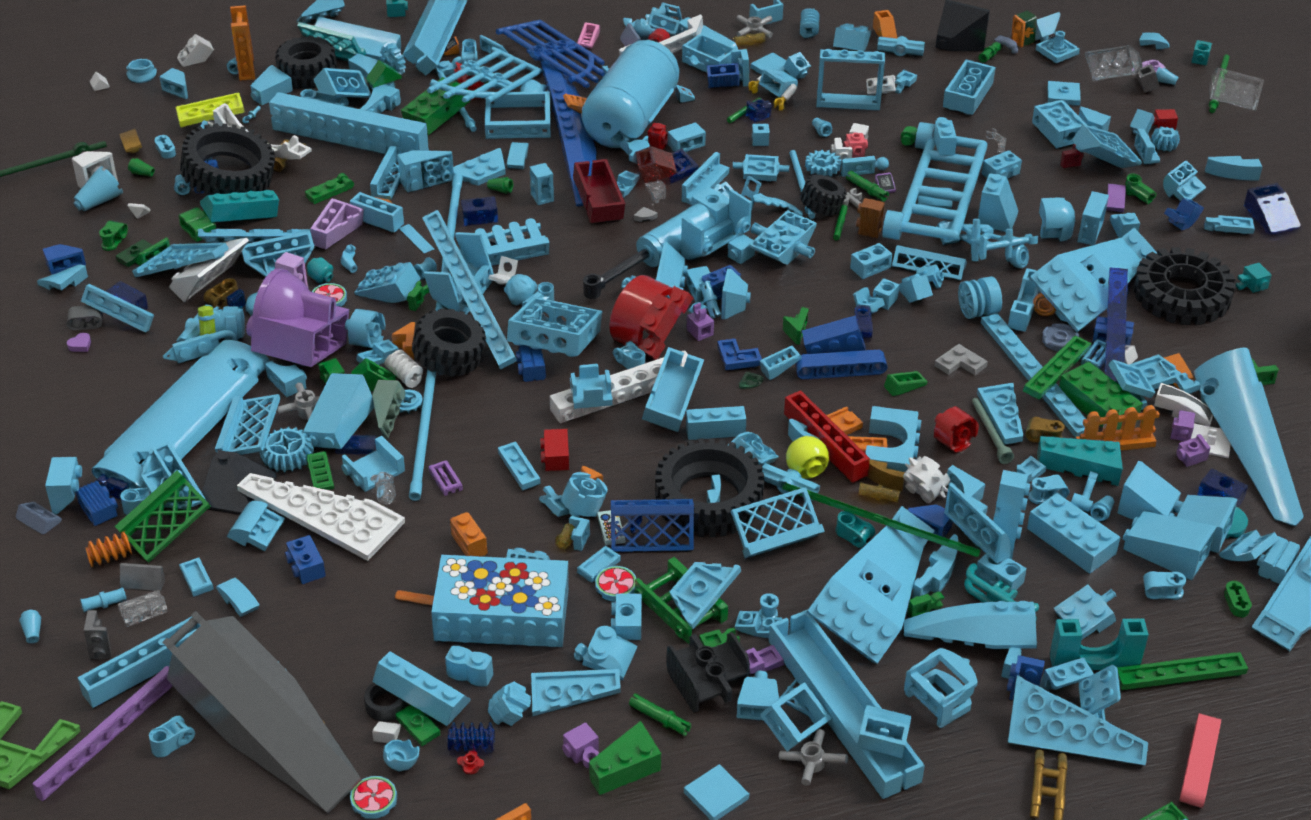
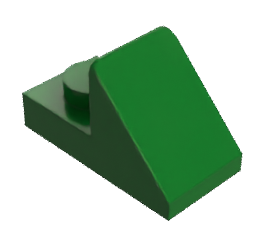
(794, 326)
(1266, 374)

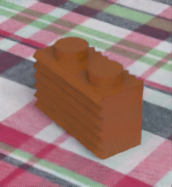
(870, 217)

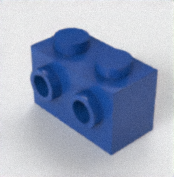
(305, 559)

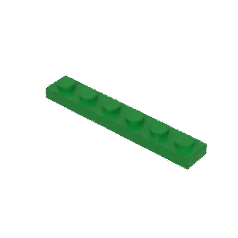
(1057, 366)
(1181, 670)

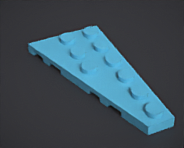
(1060, 726)

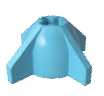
(634, 146)

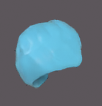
(520, 288)

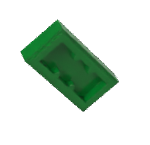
(417, 724)

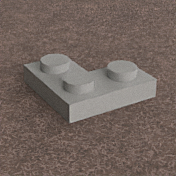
(961, 357)

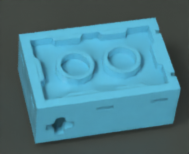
(1057, 122)

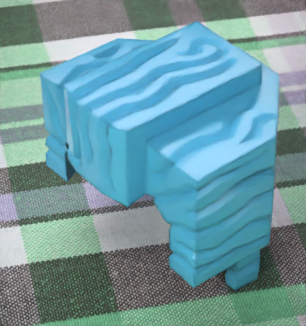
(509, 704)

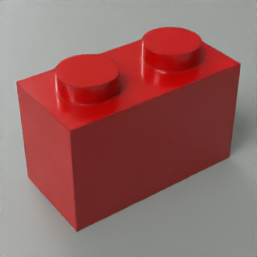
(556, 449)

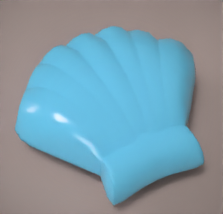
(532, 86)

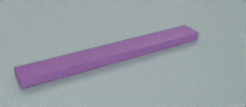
(101, 735)

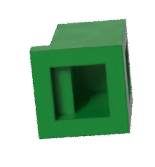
(329, 367)

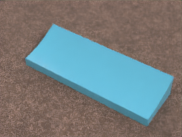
(366, 37)

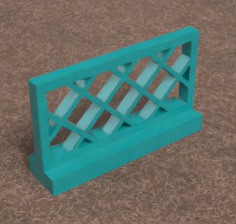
(344, 44)

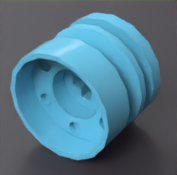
(980, 297)

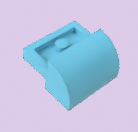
(1183, 182)
(256, 525)

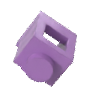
(1183, 426)
(1193, 451)

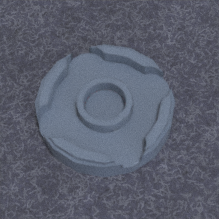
(1057, 336)

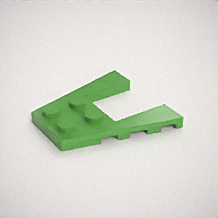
(19, 761)

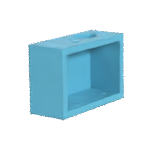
(706, 51)

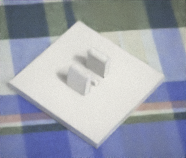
(1215, 438)

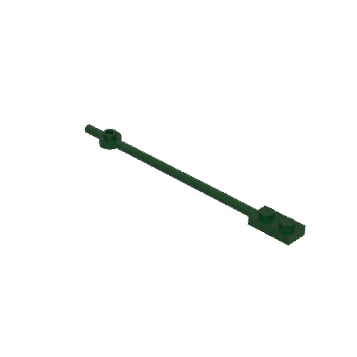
(77, 149)

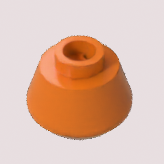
(1043, 306)

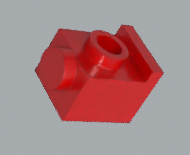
(657, 136)

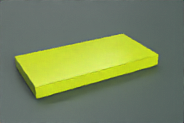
(203, 110)

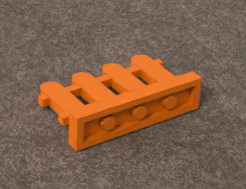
(1128, 435)

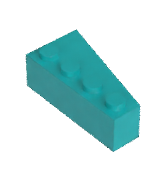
(1081, 457)

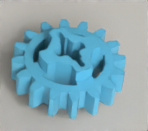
(393, 57)
(823, 163)

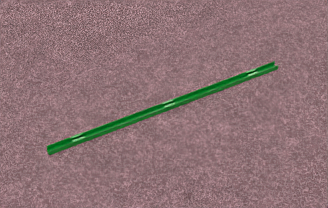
(887, 521)

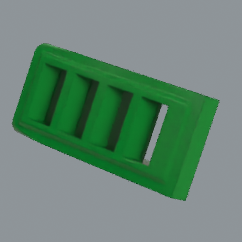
(903, 382)
(320, 470)

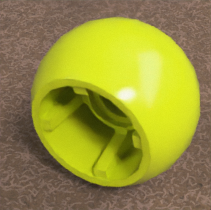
(807, 456)

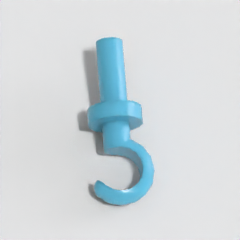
(252, 114)

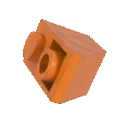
(884, 24)

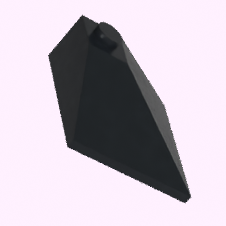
(962, 27)
(222, 480)

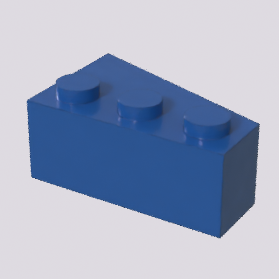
(835, 336)

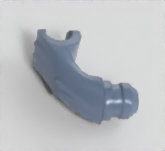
(1011, 44)

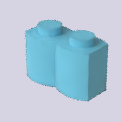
(469, 666)

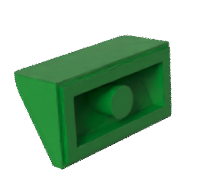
(152, 251)

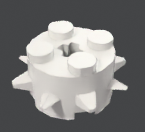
(925, 478)

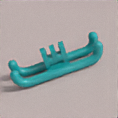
(994, 593)

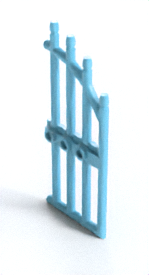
(486, 74)

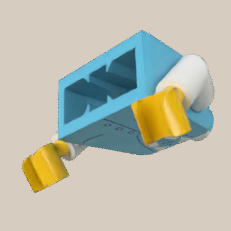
(778, 83)

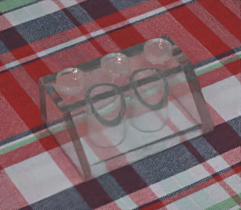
(1113, 62)
(1235, 88)

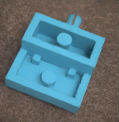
(1089, 609)

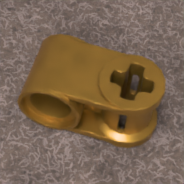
(220, 293)
(1043, 427)

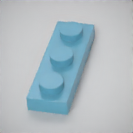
(519, 465)

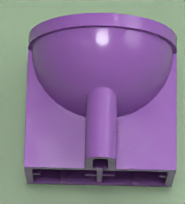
(295, 322)

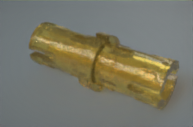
(749, 39)
(879, 492)

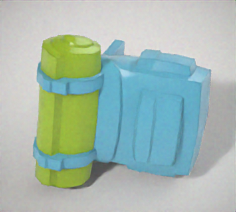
(221, 319)

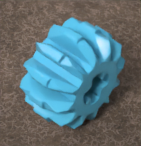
(1165, 138)

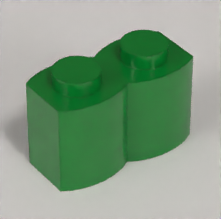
(194, 220)

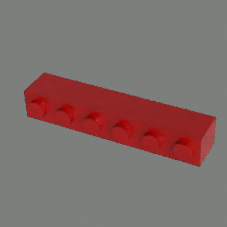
(841, 448)

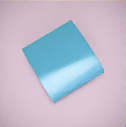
(1248, 546)

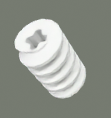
(404, 368)

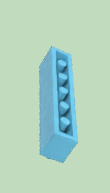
(129, 667)

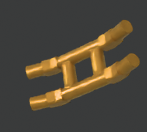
(1039, 790)

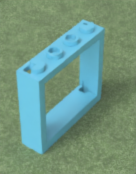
(846, 100)
(519, 129)

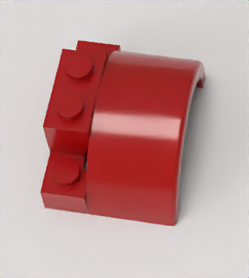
(646, 308)

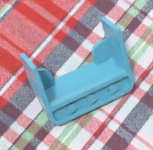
(697, 243)
(442, 284)

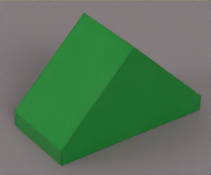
(382, 74)

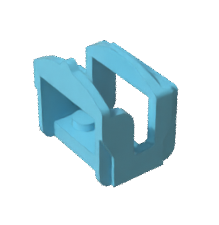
(957, 694)

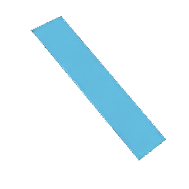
(416, 238)

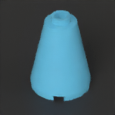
(97, 190)

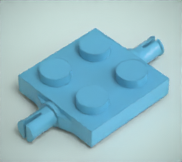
(761, 167)

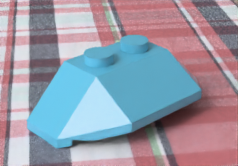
(263, 254)
(160, 466)

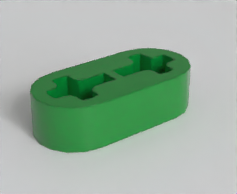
(1242, 598)

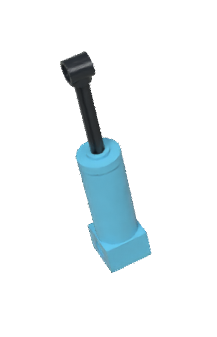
(707, 211)

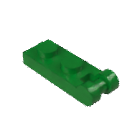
(329, 189)

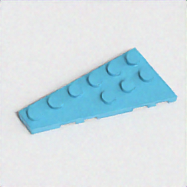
(181, 255)

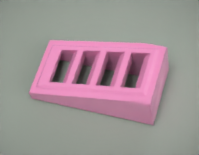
(590, 30)

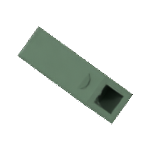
(387, 402)

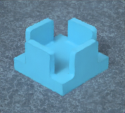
(590, 387)

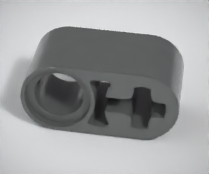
(84, 318)

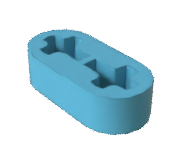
(165, 146)

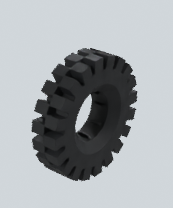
(1199, 304)

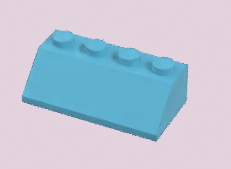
(671, 268)
(419, 688)

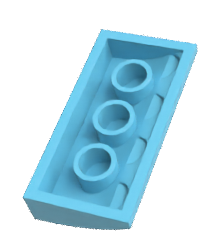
(977, 525)

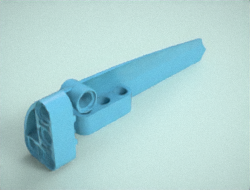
(1247, 422)

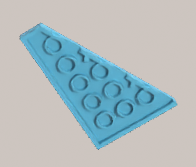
(254, 235)

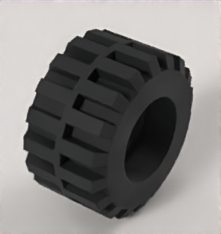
(823, 195)

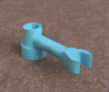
(1082, 501)

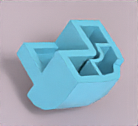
(1057, 218)

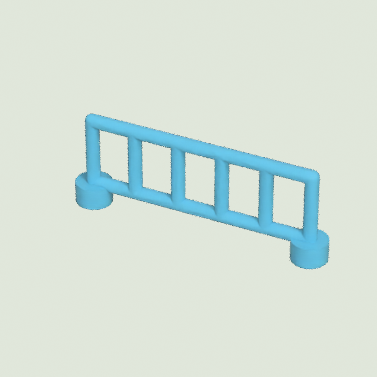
(898, 222)

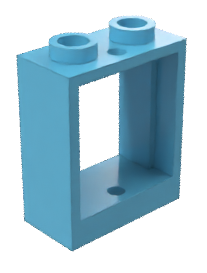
(1093, 218)
(789, 734)

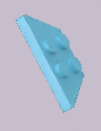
(482, 168)
(701, 589)

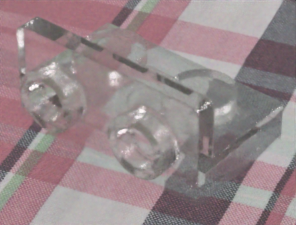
(142, 608)

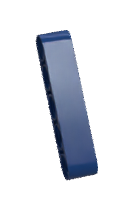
(841, 364)

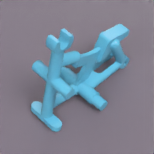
(979, 241)

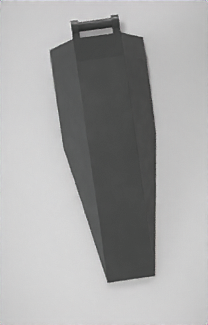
(258, 708)

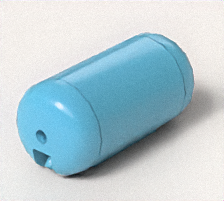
(630, 93)

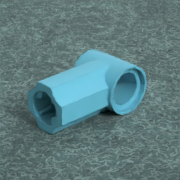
(545, 291)

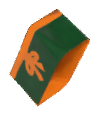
(1024, 28)

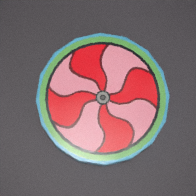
(333, 290)
(615, 581)
(373, 797)

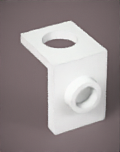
(503, 276)

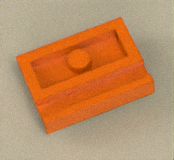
(846, 420)

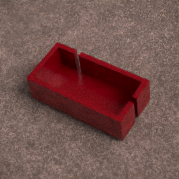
(599, 191)

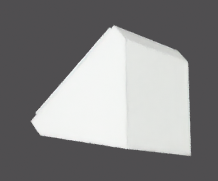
(98, 82)

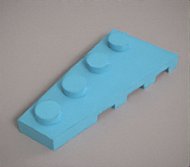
(568, 688)

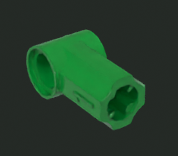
(1136, 188)

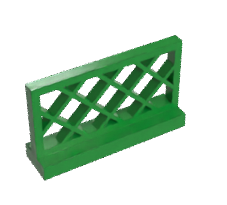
(149, 507)

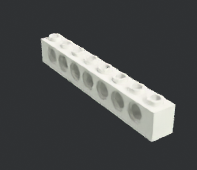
(624, 387)

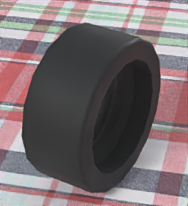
(381, 713)

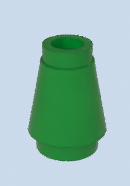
(139, 167)
(501, 184)

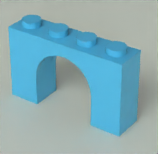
(898, 424)

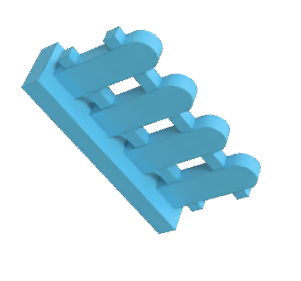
(520, 247)

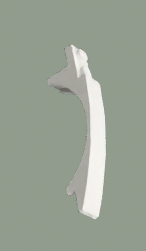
(289, 150)

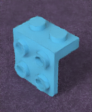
(1100, 691)

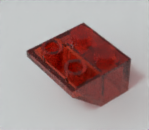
(655, 164)

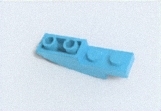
(939, 571)

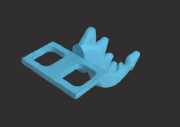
(664, 10)
(760, 198)

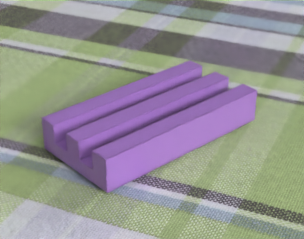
(450, 487)

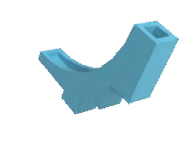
(383, 96)

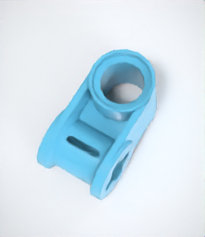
(469, 50)
(629, 355)
(1047, 488)
(132, 498)
(1162, 585)
(170, 736)

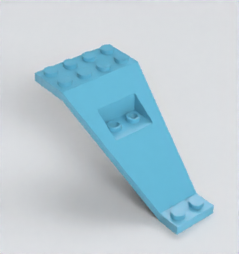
(1075, 289)
(857, 606)
(1289, 608)

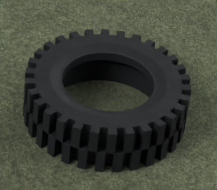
(226, 142)
(709, 460)

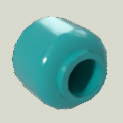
(320, 270)

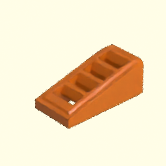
(574, 102)

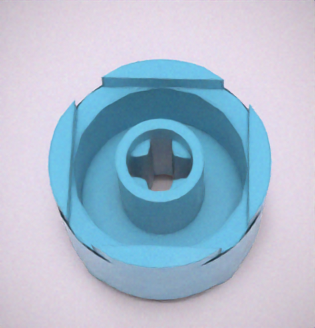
(365, 328)
(584, 495)

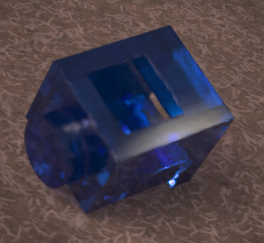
(758, 110)

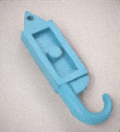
(197, 346)

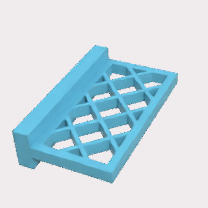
(234, 424)
(777, 540)

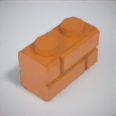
(468, 535)

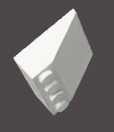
(200, 274)

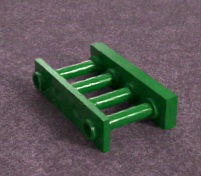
(672, 617)

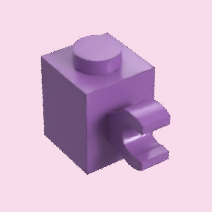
(700, 323)
(581, 744)

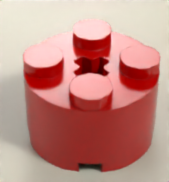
(955, 429)

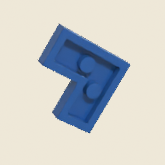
(735, 358)

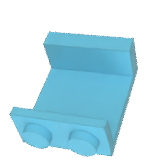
(384, 459)

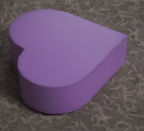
(79, 343)

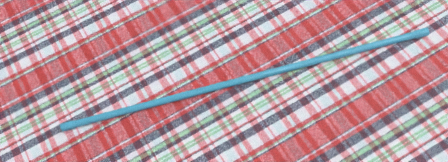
(416, 484)

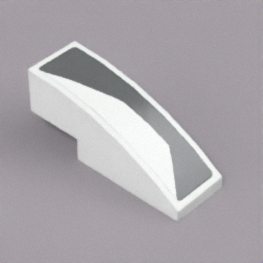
(1176, 399)

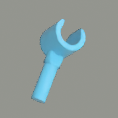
(580, 652)

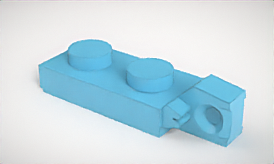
(1230, 224)

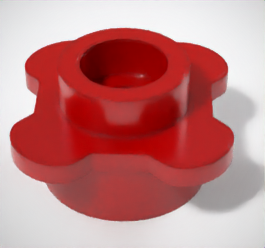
(470, 762)

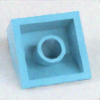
(62, 482)

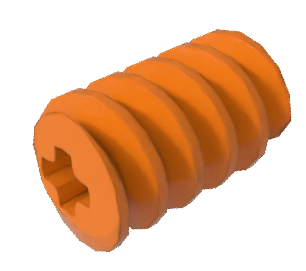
(108, 549)

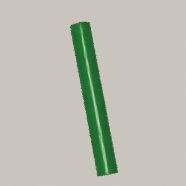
(738, 114)
(841, 218)

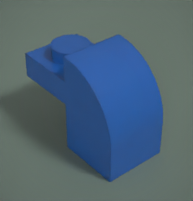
(1185, 214)

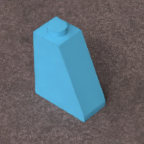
(269, 84)

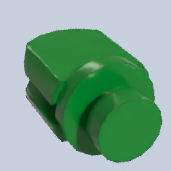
(908, 135)

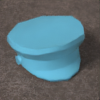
(141, 71)

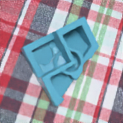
(62, 279)

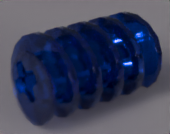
(471, 737)

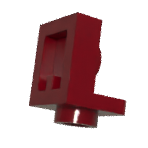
(1071, 158)

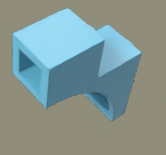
(968, 485)

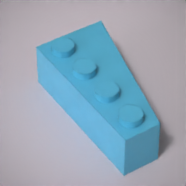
(1010, 503)

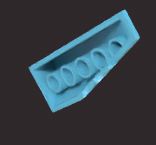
(989, 623)

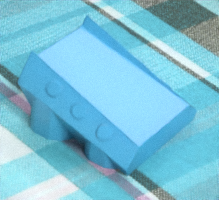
(754, 444)

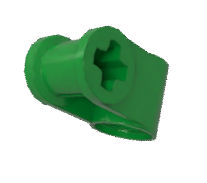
(112, 234)

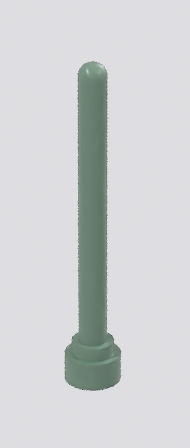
(1004, 453)

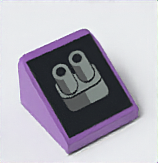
(885, 182)

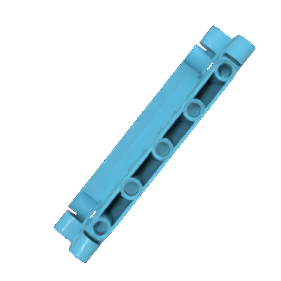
(184, 410)

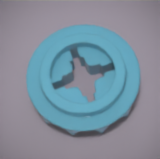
(413, 397)

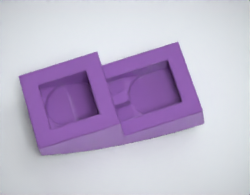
(1116, 198)
(764, 659)

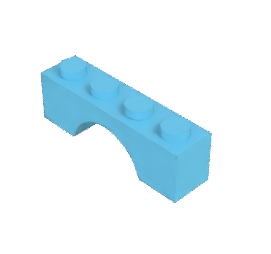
(1023, 306)

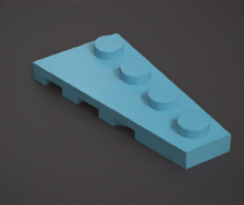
(1002, 409)

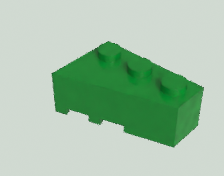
(625, 760)

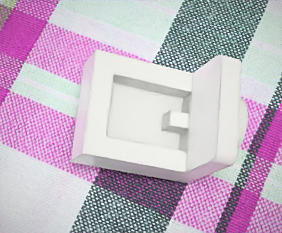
(843, 152)

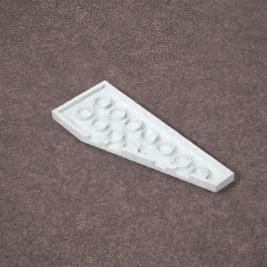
(348, 522)

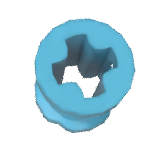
(428, 265)
(769, 604)

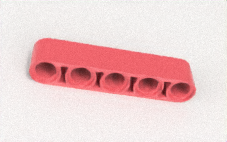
(1200, 760)

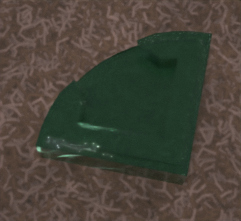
(750, 380)

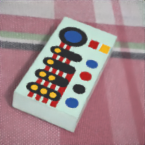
(605, 524)

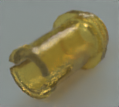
(563, 540)

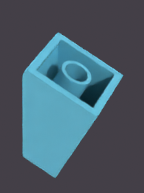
(997, 204)
(1148, 493)
(1211, 511)

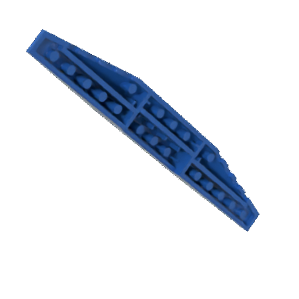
(575, 140)

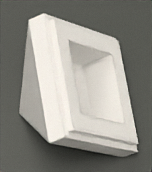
(138, 209)

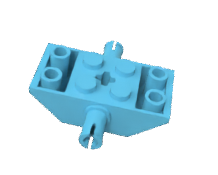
(784, 238)

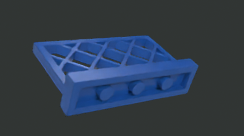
(650, 508)

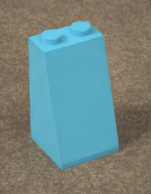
(339, 410)
(1170, 542)

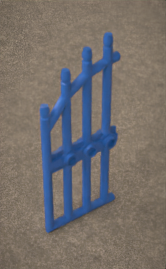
(556, 49)

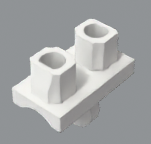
(888, 85)

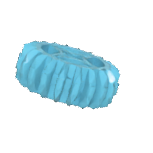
(286, 449)

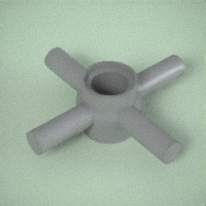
(754, 25)
(813, 757)

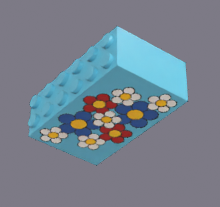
(500, 601)

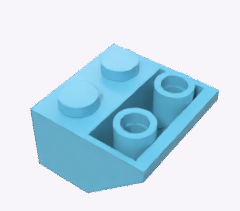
(884, 731)

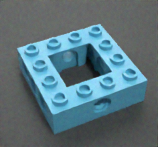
(530, 324)

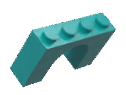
(1122, 652)

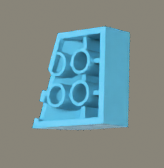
(1105, 146)

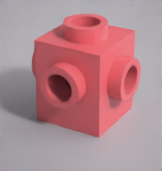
(857, 143)

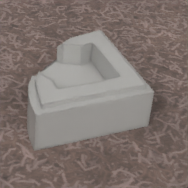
(644, 214)

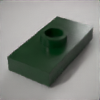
(129, 256)

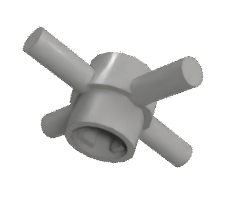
(304, 403)

